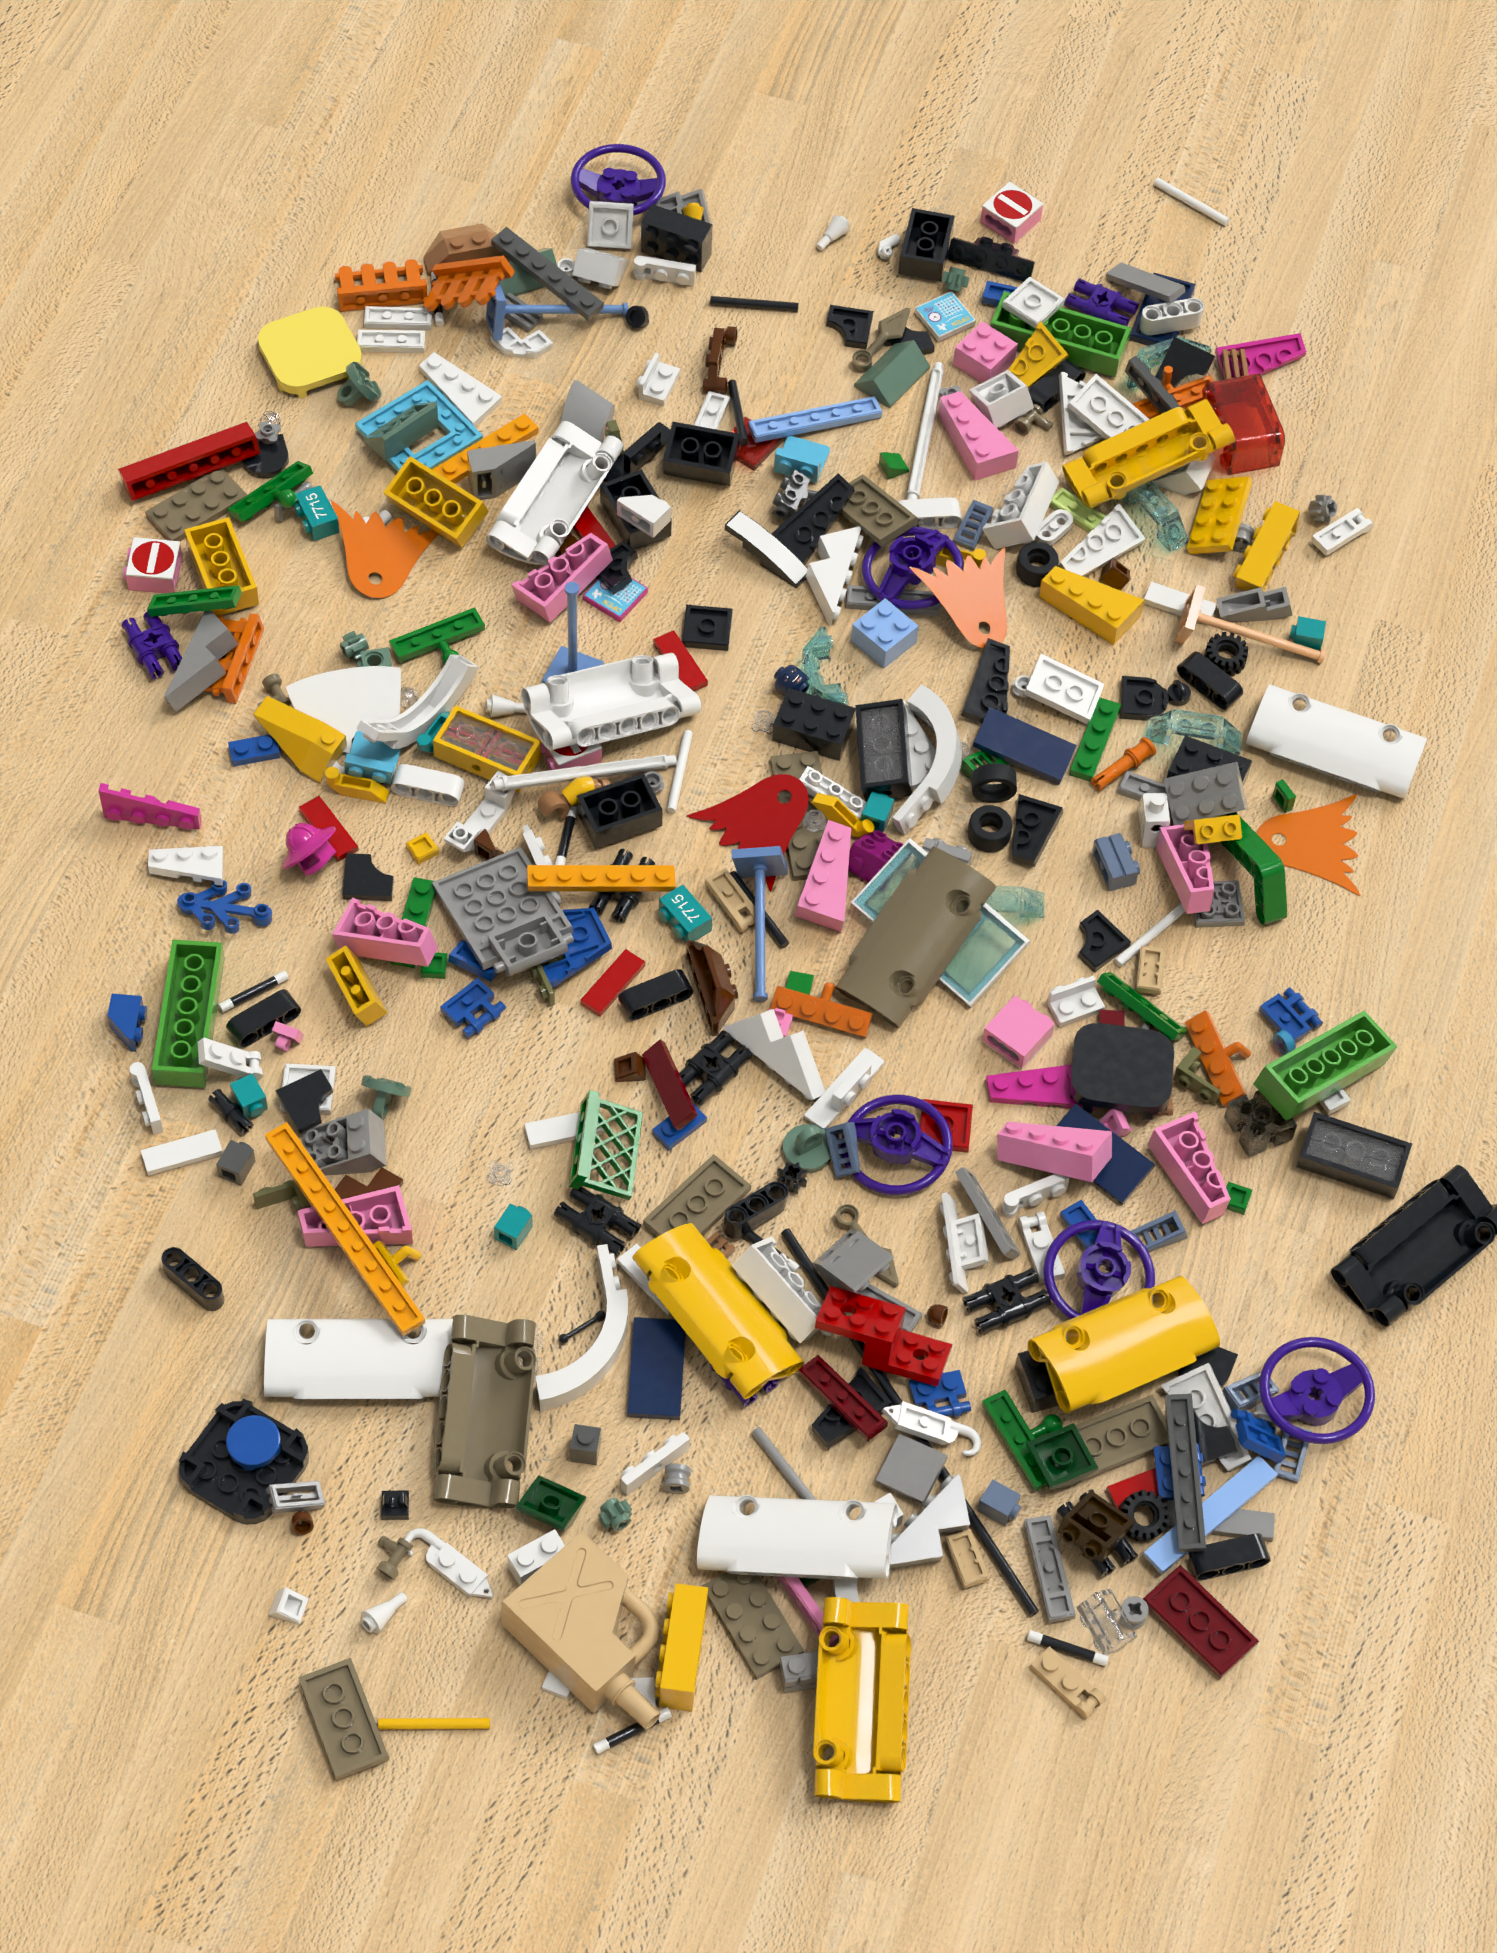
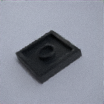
(707, 627)

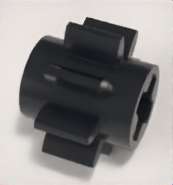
(792, 1177)

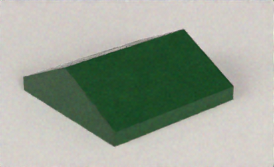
(1062, 1457)
(551, 1503)

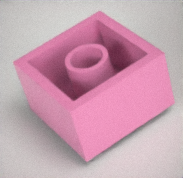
(984, 353)

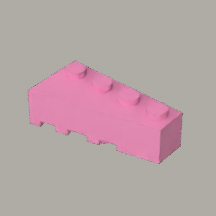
(975, 437)
(545, 588)
(1187, 867)
(826, 885)
(384, 936)
(1055, 1149)
(1191, 1166)
(378, 1213)

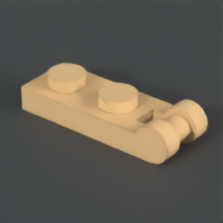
(731, 899)
(1067, 1682)

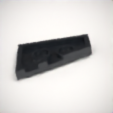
(1033, 828)
(832, 1427)

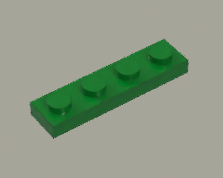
(194, 601)
(1095, 739)
(418, 906)
(1134, 1001)

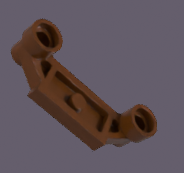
(714, 360)

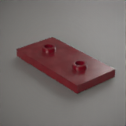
(1200, 1621)

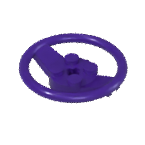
(618, 184)
(905, 553)
(910, 1145)
(1106, 1251)
(1326, 1386)

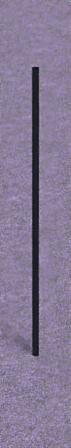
(890, 1392)

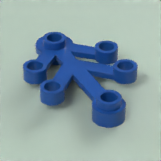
(193, 903)

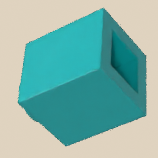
(1308, 632)
(878, 810)
(249, 1096)
(513, 1226)

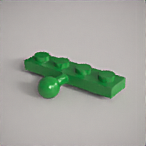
(275, 488)
(437, 636)
(1016, 1433)

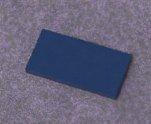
(1136, 334)
(1024, 745)
(1125, 1168)
(656, 1369)

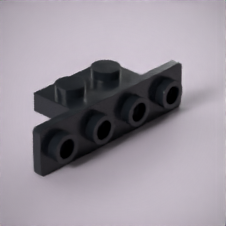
(992, 257)
(639, 452)

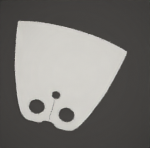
(349, 696)

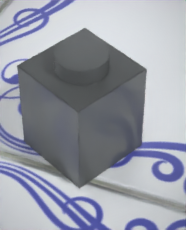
(236, 1162)
(585, 1444)

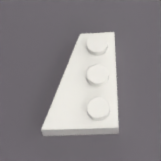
(191, 862)

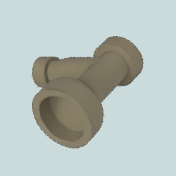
(1023, 424)
(273, 683)
(398, 1551)

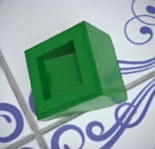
(892, 464)

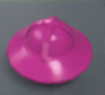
(308, 847)

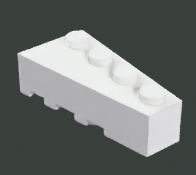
(1023, 508)
(779, 1288)

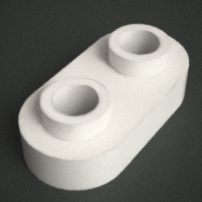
(1051, 528)

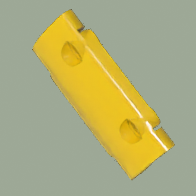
(1146, 453)
(717, 1309)
(1125, 1343)
(862, 1701)

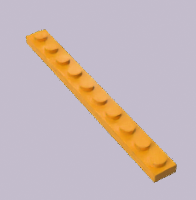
(345, 1229)

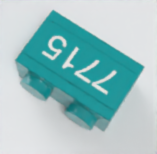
(316, 513)
(684, 914)

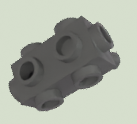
(793, 493)

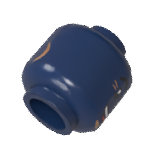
(791, 678)

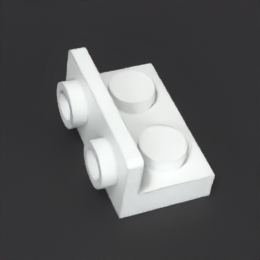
(657, 381)
(1074, 1001)

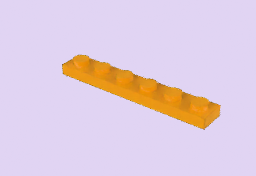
(514, 432)
(601, 878)

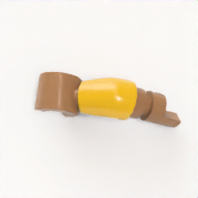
(554, 801)

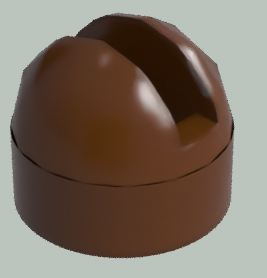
(937, 1314)
(306, 1523)

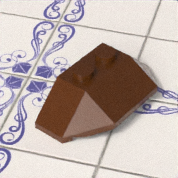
(712, 984)

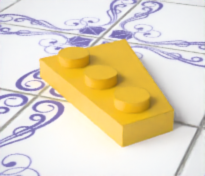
(1038, 357)

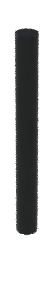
(754, 303)
(737, 410)
(769, 923)

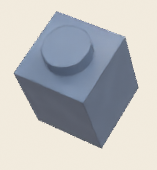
(1000, 1503)

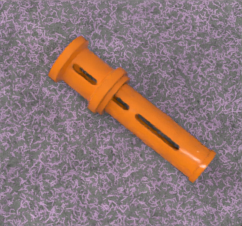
(1131, 759)

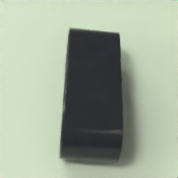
(1047, 390)
(1210, 680)
(655, 994)
(260, 1018)
(750, 1219)
(195, 1289)
(1230, 1557)

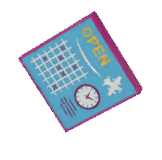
(617, 604)

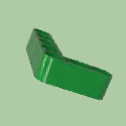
(1266, 870)

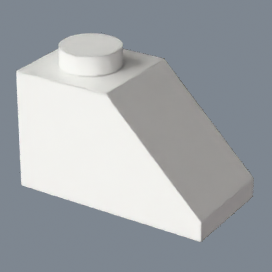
(645, 513)

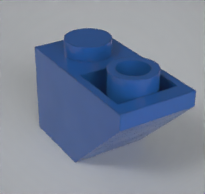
(125, 1018)

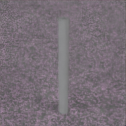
(782, 1464)

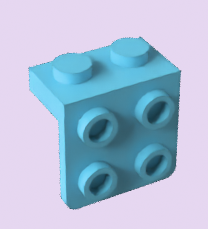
(801, 456)
(371, 760)

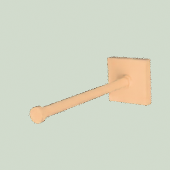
(1192, 615)

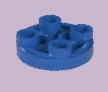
(253, 1442)

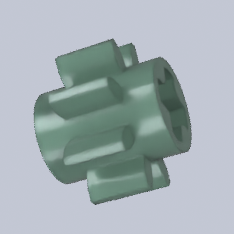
(955, 279)
(353, 645)
(615, 1514)

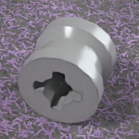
(1243, 537)
(677, 1478)
(1140, 1606)

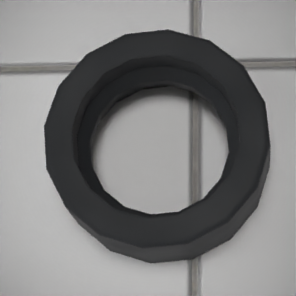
(994, 792)

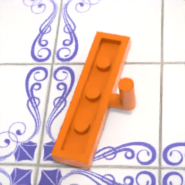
(1185, 394)
(822, 1010)
(1217, 1057)

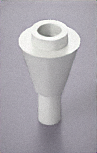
(838, 226)
(500, 706)
(376, 1617)

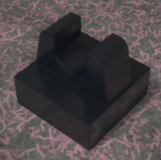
(395, 1505)

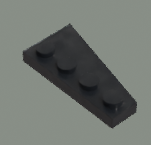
(814, 518)
(989, 683)

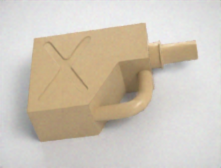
(570, 1624)

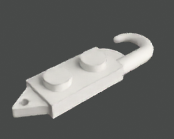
(536, 847)
(930, 1426)
(452, 1565)

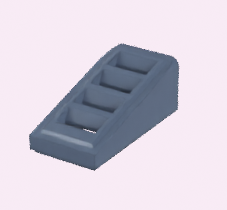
(980, 513)
(834, 1142)
(1164, 1221)
(1235, 1398)
(1300, 1456)

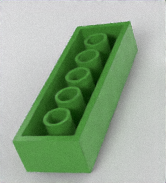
(1086, 339)
(187, 1012)
(1325, 1065)

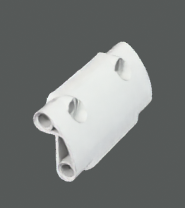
(553, 494)
(609, 701)
(1335, 742)
(354, 1359)
(796, 1538)

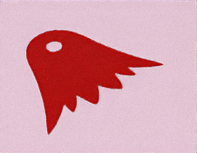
(758, 817)

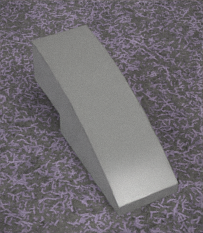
(1255, 605)

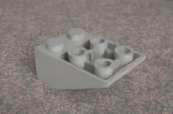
(499, 468)
(348, 1144)
(852, 1262)

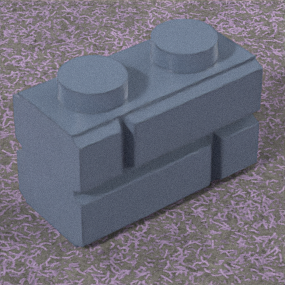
(1115, 861)

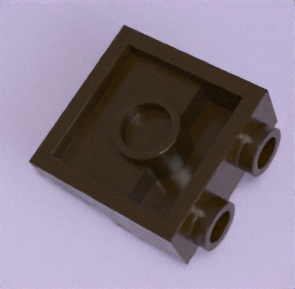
(1095, 1526)

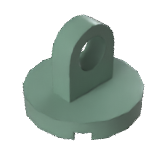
(358, 385)
(385, 1089)
(808, 1147)

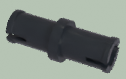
(230, 1111)

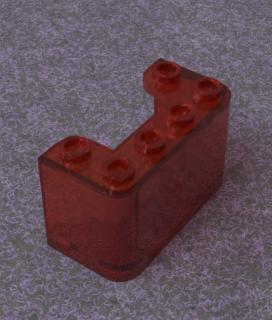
(1254, 422)

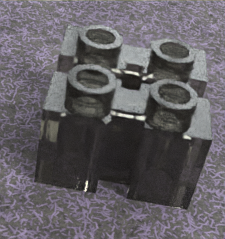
(1258, 1123)

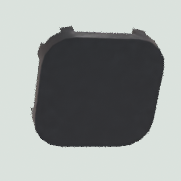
(1122, 1069)
(225, 1485)

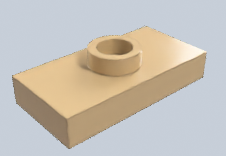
(1150, 970)
(967, 1558)

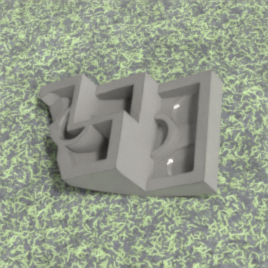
(676, 202)
(587, 410)

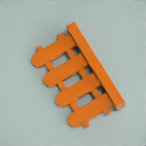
(470, 276)
(382, 294)
(239, 659)

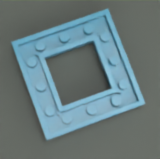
(459, 430)

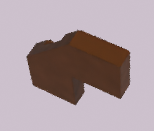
(383, 1179)

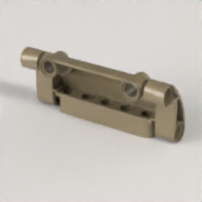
(915, 936)
(484, 1412)

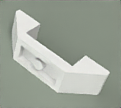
(484, 817)

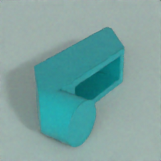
(425, 741)

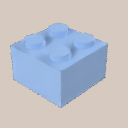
(884, 633)

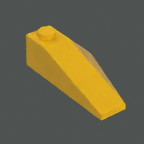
(302, 737)

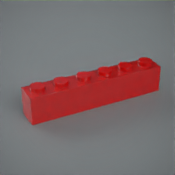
(189, 461)

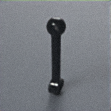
(599, 1316)

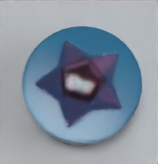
(1284, 1042)

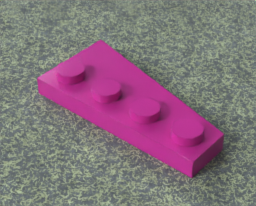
(1265, 354)
(147, 810)
(1035, 1086)

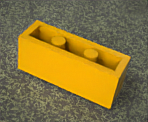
(356, 985)

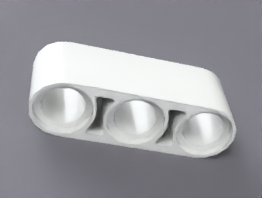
(1171, 316)
(935, 512)
(428, 785)

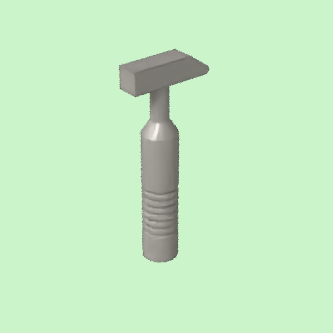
(279, 509)

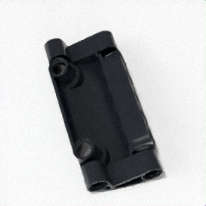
(1418, 1247)

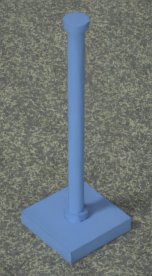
(497, 309)
(568, 659)
(758, 864)

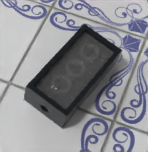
(884, 749)
(1354, 1155)

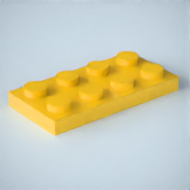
(1219, 515)

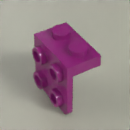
(871, 854)

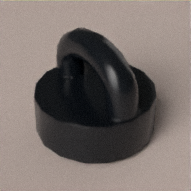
(637, 316)
(1179, 693)

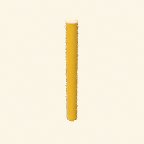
(433, 1723)

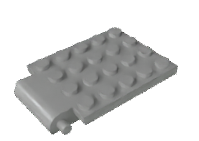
(501, 918)

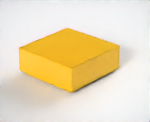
(422, 848)

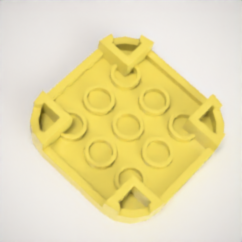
(308, 349)

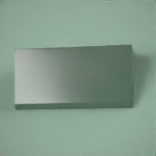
(521, 281)
(894, 373)
(403, 430)

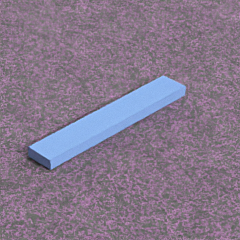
(814, 419)
(1216, 1510)

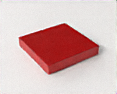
(958, 1118)

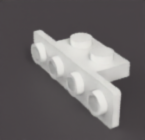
(844, 1089)
(965, 1242)

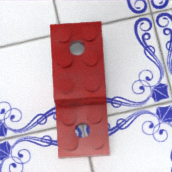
(886, 1343)

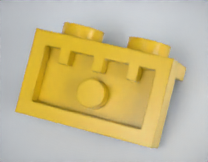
(1215, 829)

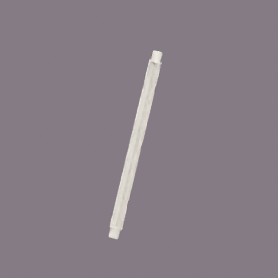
(925, 431)
(593, 771)

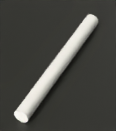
(1191, 201)
(679, 771)
(1150, 935)

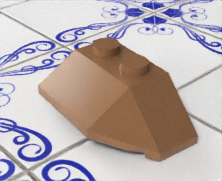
(461, 245)

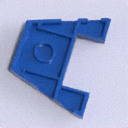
(588, 945)

